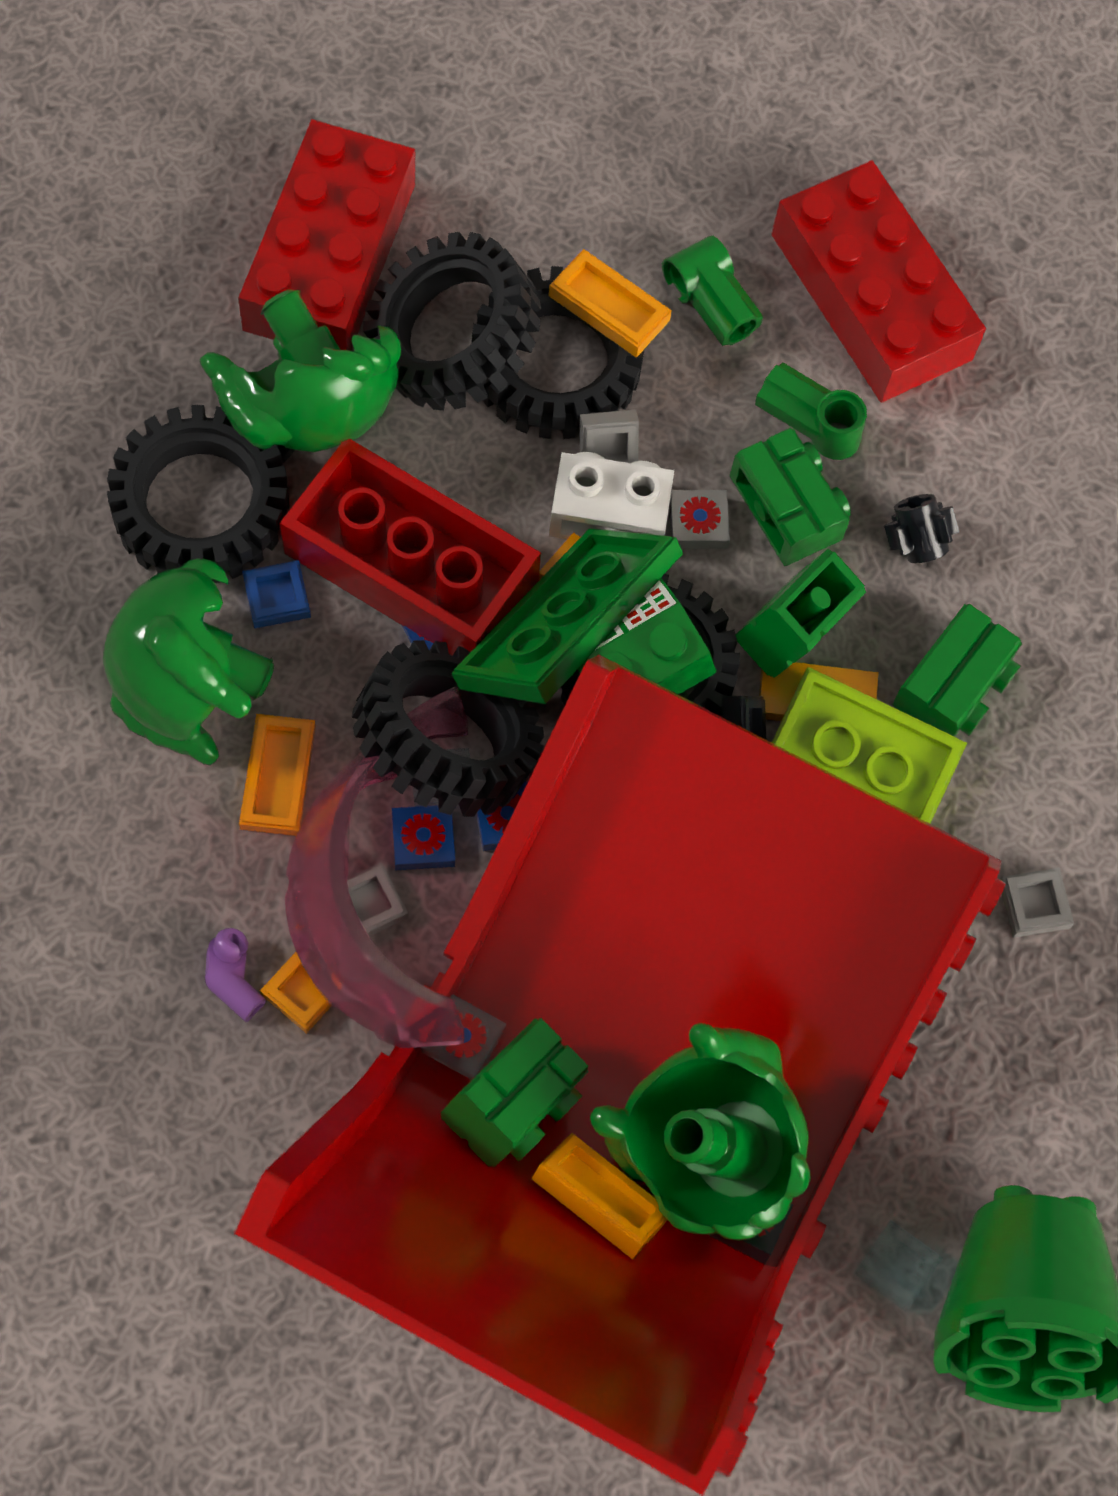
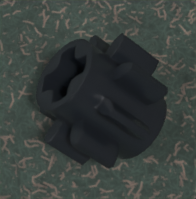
(921, 528)

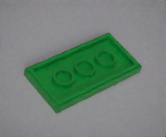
(567, 615)

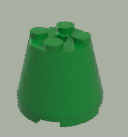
(1032, 1305)

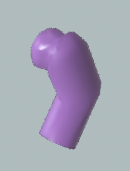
(226, 973)

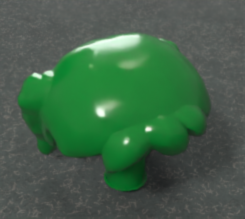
(314, 390)
(175, 667)
(714, 1135)

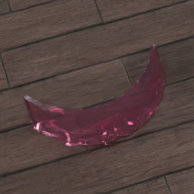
(326, 927)

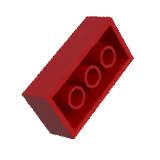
(331, 229)
(877, 281)
(407, 549)

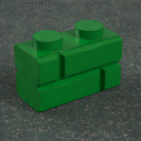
(790, 496)
(800, 613)
(960, 672)
(515, 1092)

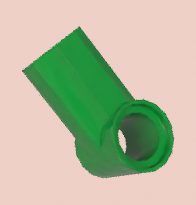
(707, 280)
(812, 408)

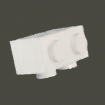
(609, 496)

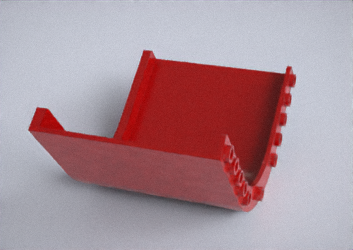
(637, 891)

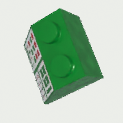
(659, 643)

